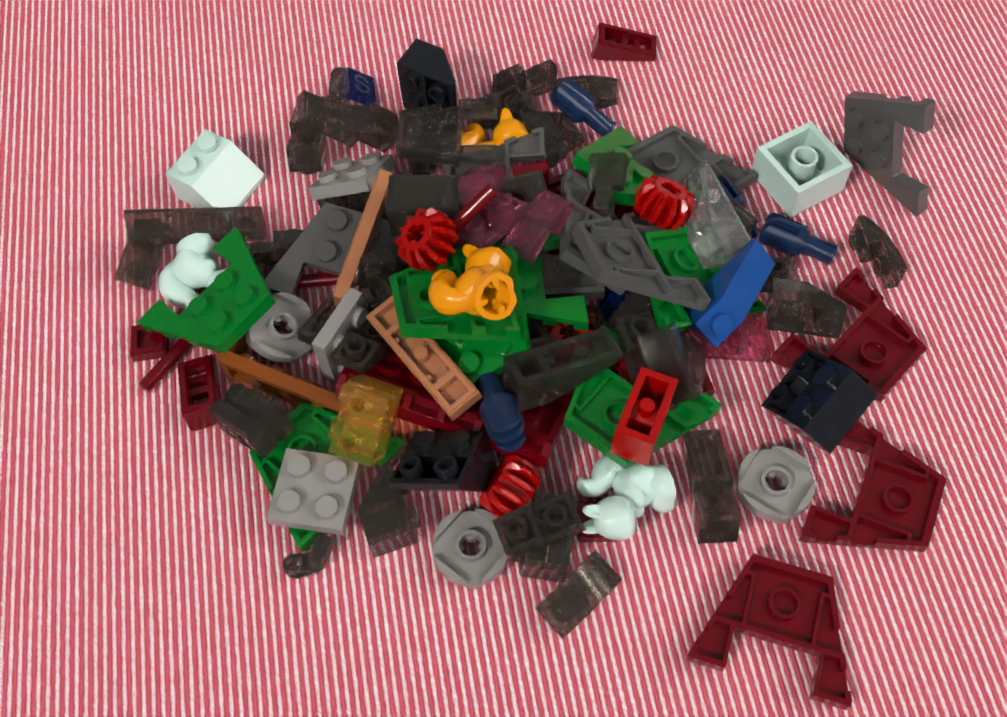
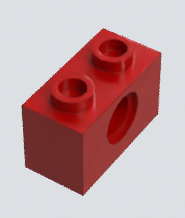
(643, 416)

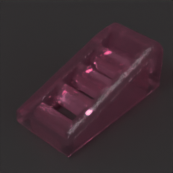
(477, 178)

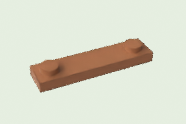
(364, 235)
(427, 363)

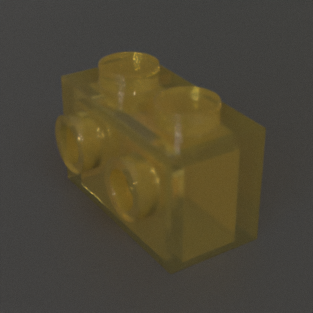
(364, 419)

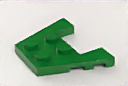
(613, 142)
(678, 259)
(224, 308)
(562, 310)
(421, 320)
(481, 356)
(600, 403)
(309, 434)

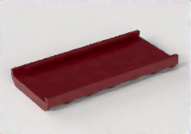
(418, 407)

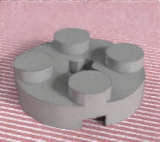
(276, 346)
(769, 504)
(449, 555)

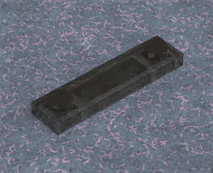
(172, 225)

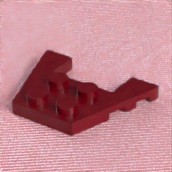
(874, 346)
(893, 504)
(783, 608)

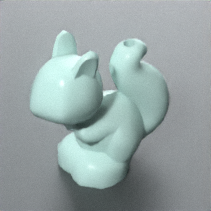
(190, 270)
(633, 491)

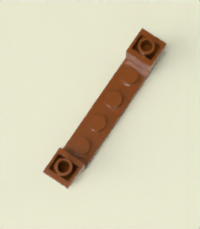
(274, 379)

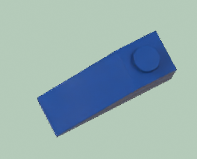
(731, 294)

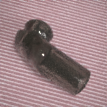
(311, 561)

